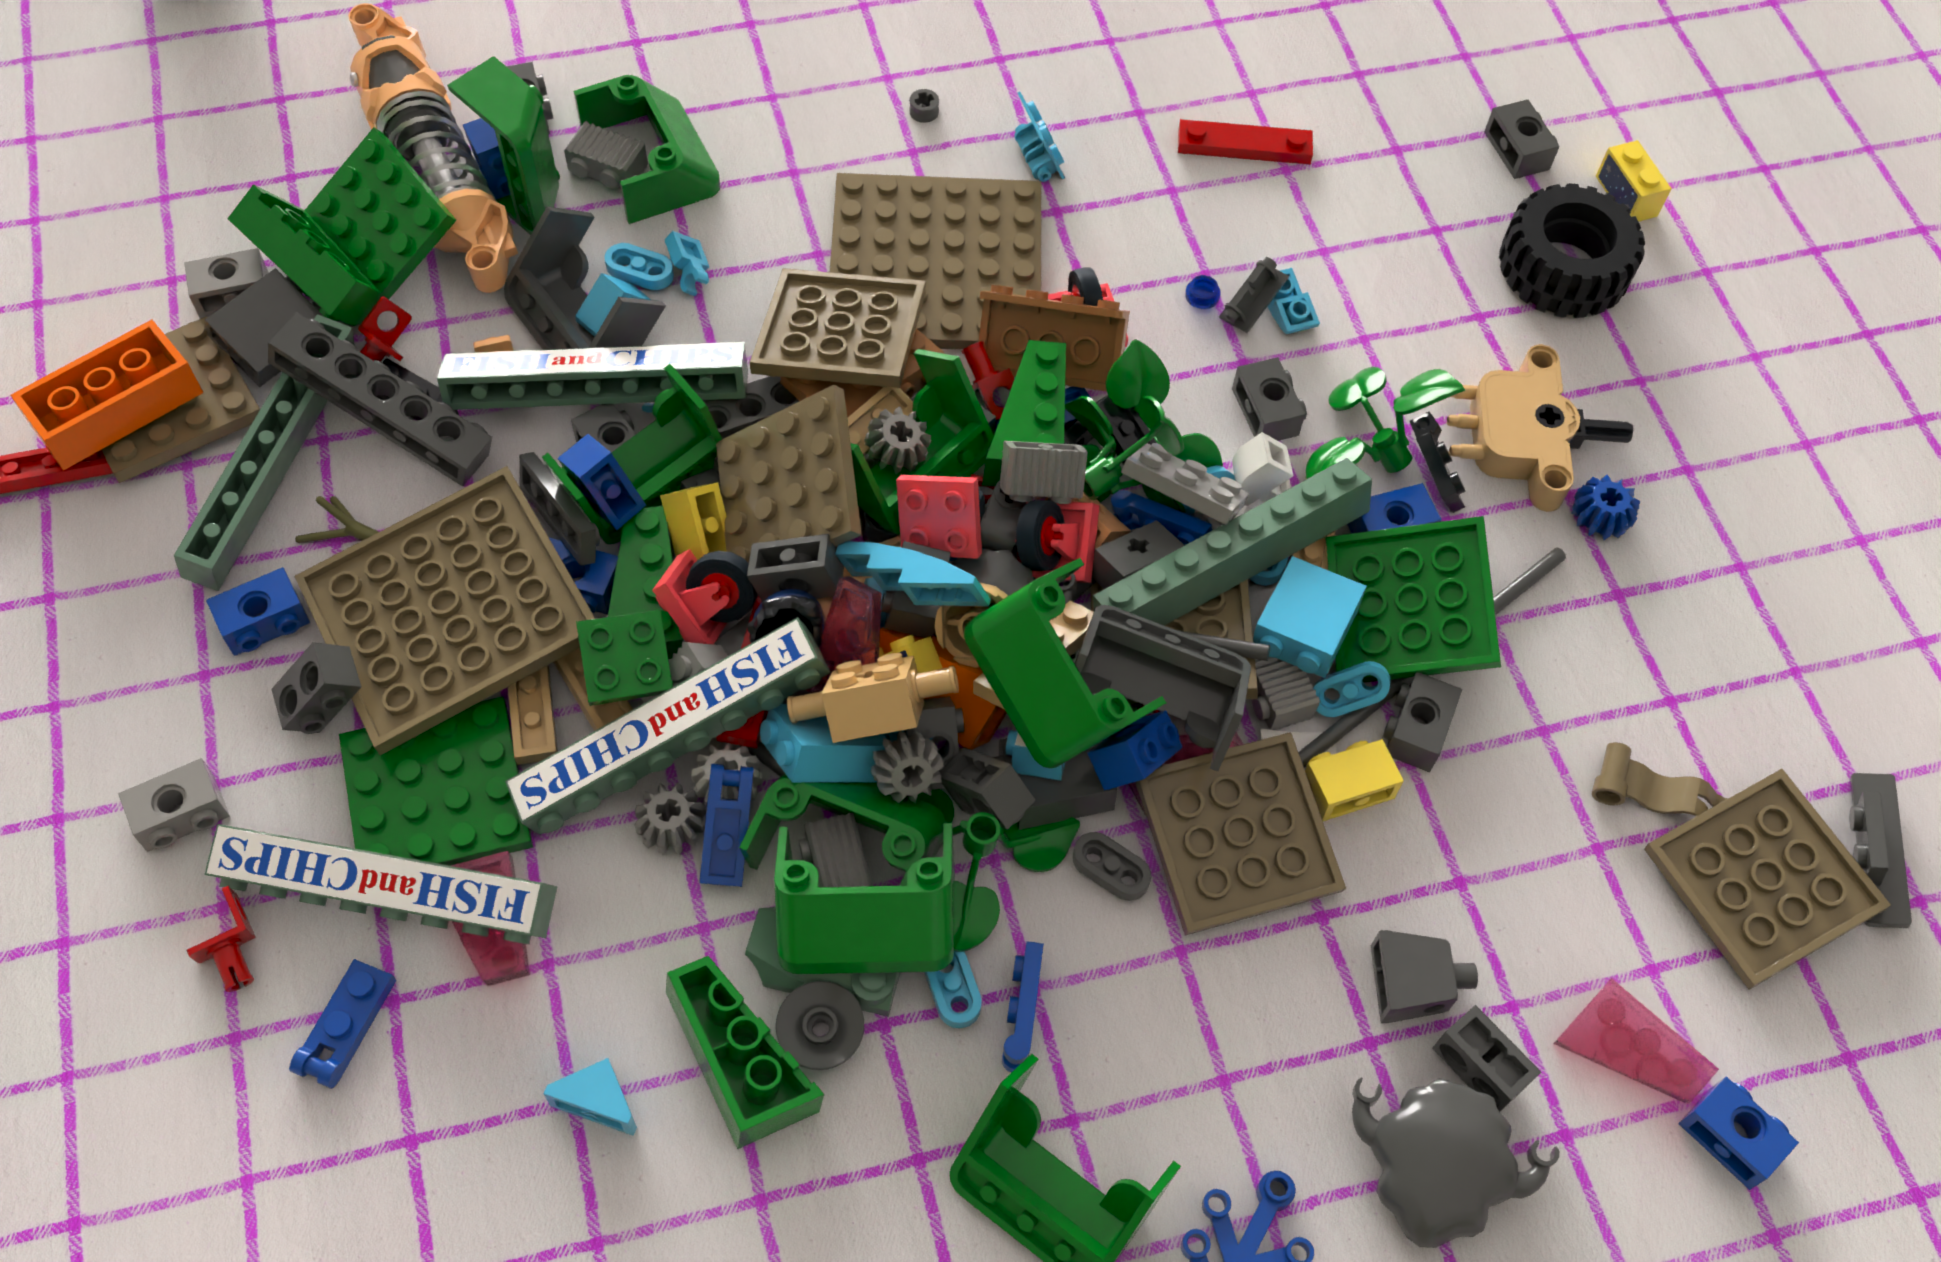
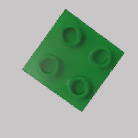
(624, 657)

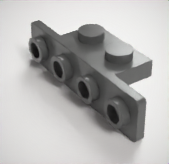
(1880, 844)

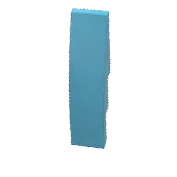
(919, 575)

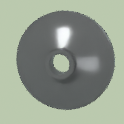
(816, 1004)

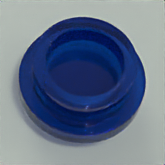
(1202, 292)

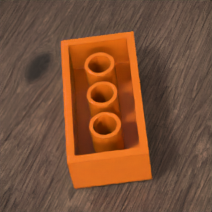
(107, 394)

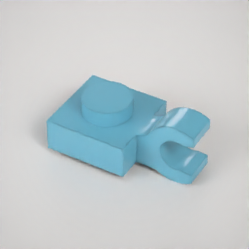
(689, 257)

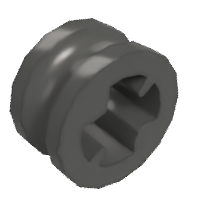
(924, 97)

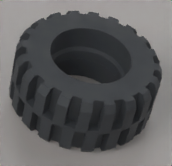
(1582, 220)

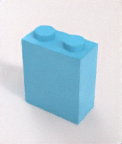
(1309, 616)
(808, 753)

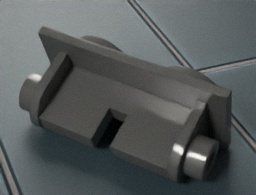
(1254, 295)

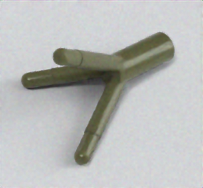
(337, 509)

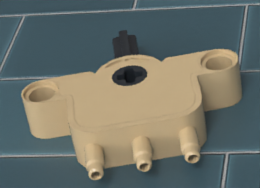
(1528, 427)

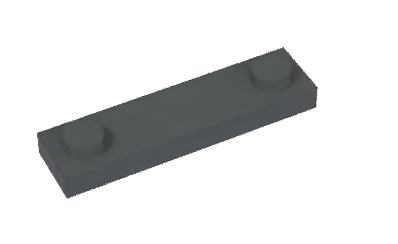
(558, 509)

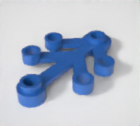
(1256, 1230)

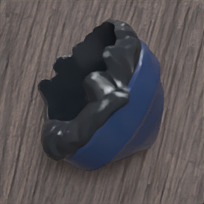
(784, 607)

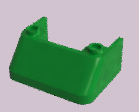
(521, 134)
(679, 167)
(957, 437)
(660, 455)
(1038, 677)
(909, 828)
(865, 925)
(1037, 1194)

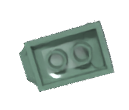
(872, 990)

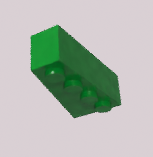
(305, 255)
(1033, 406)
(641, 562)
(742, 1063)

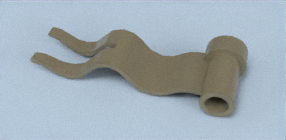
(1658, 793)

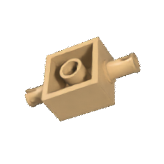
(873, 697)

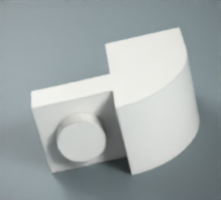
(1262, 468)

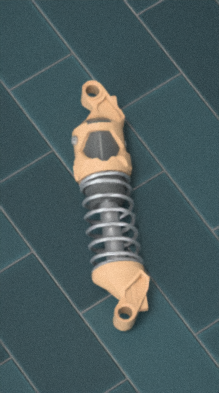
(414, 113)

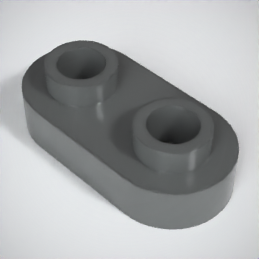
(1114, 864)

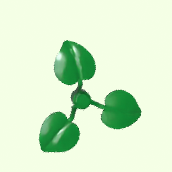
(1143, 374)
(1388, 445)
(1104, 472)
(1033, 849)

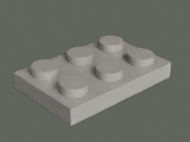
(1186, 482)

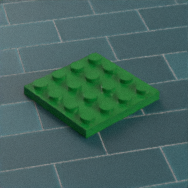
(381, 214)
(1423, 598)
(439, 792)

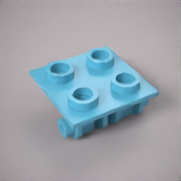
(1035, 145)

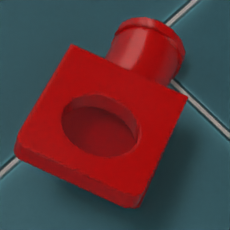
(378, 341)
(986, 377)
(225, 947)

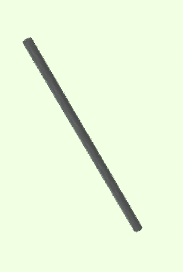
(1501, 600)

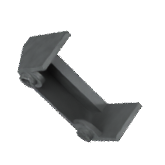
(548, 291)
(1153, 661)

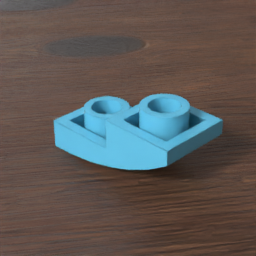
(1292, 308)

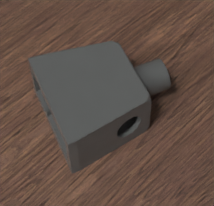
(1416, 975)

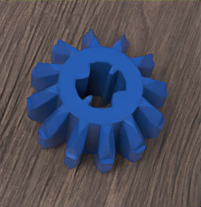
(1605, 507)

